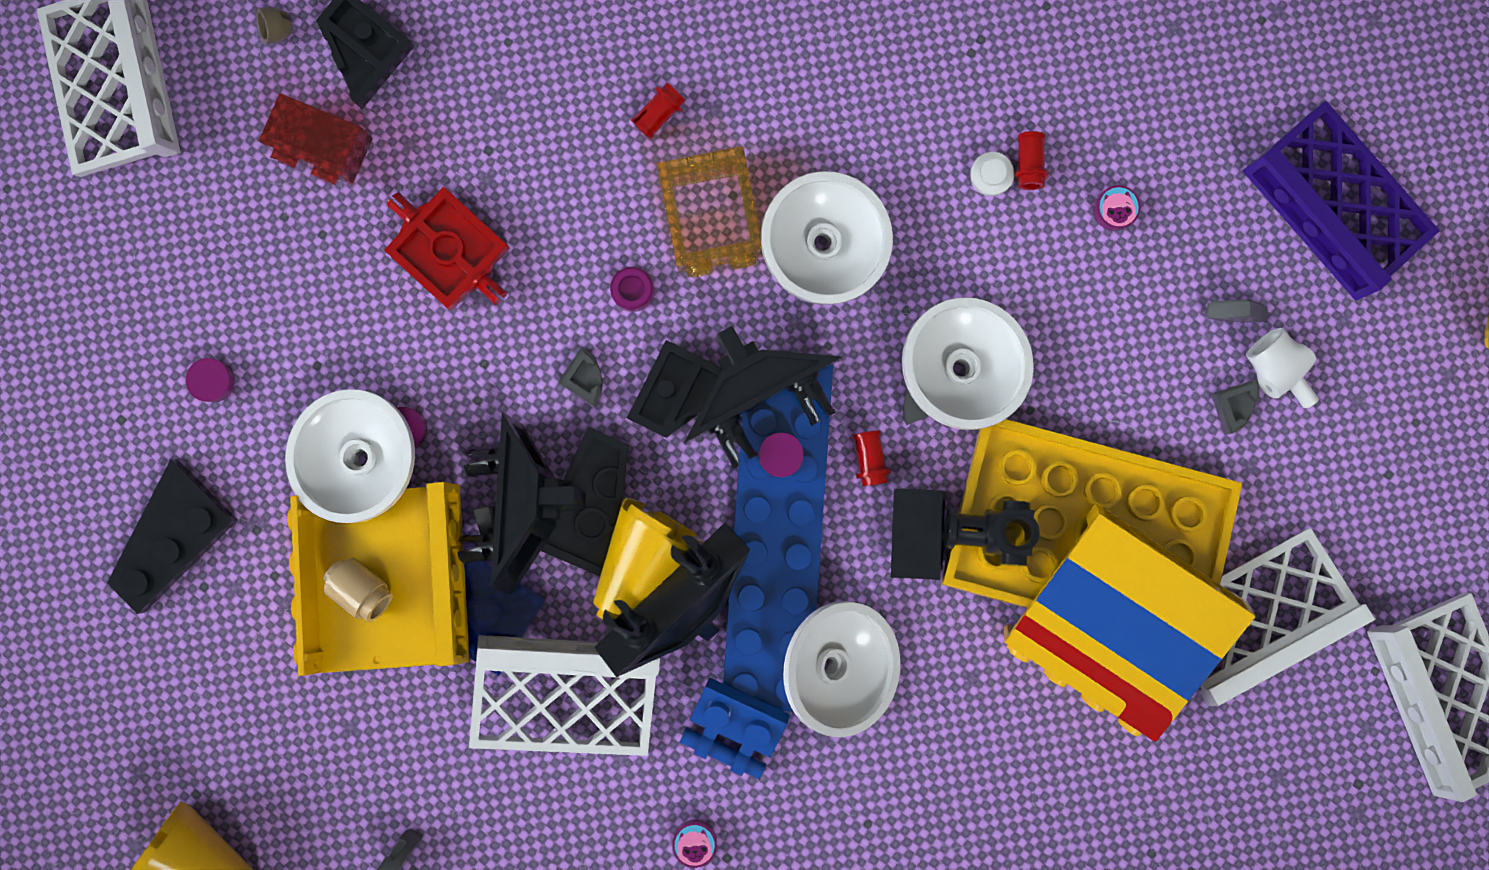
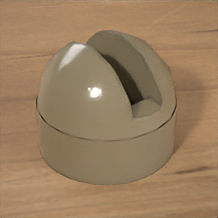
(273, 24)

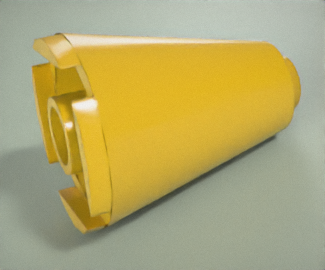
(638, 556)
(188, 844)

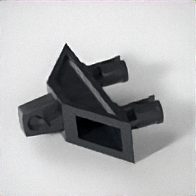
(750, 380)
(525, 509)
(678, 607)

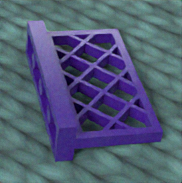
(1320, 220)

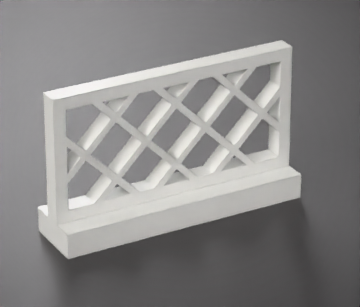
(142, 73)
(1292, 645)
(557, 658)
(1427, 710)

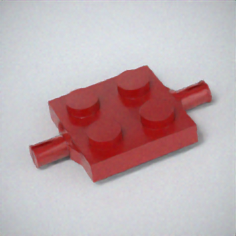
(446, 248)

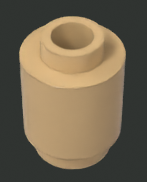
(357, 589)

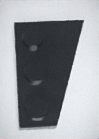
(585, 534)

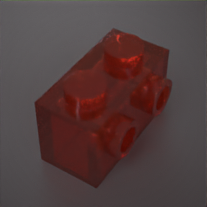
(315, 139)

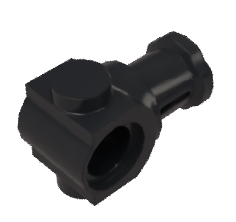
(992, 532)

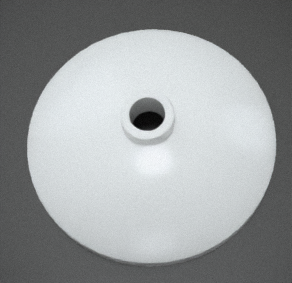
(843, 214)
(989, 348)
(326, 453)
(859, 673)

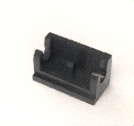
(918, 534)

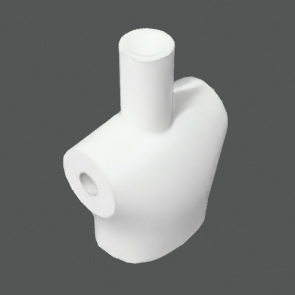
(1282, 366)

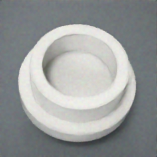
(992, 174)

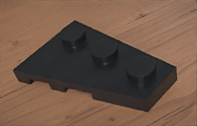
(169, 537)

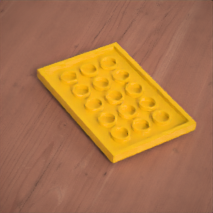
(1062, 481)

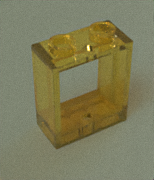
(702, 169)

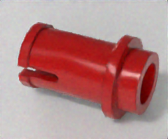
(658, 110)
(1031, 161)
(870, 458)

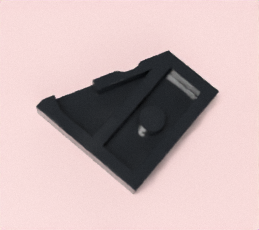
(362, 46)
(674, 390)

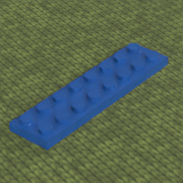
(783, 530)

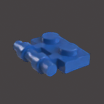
(739, 718)

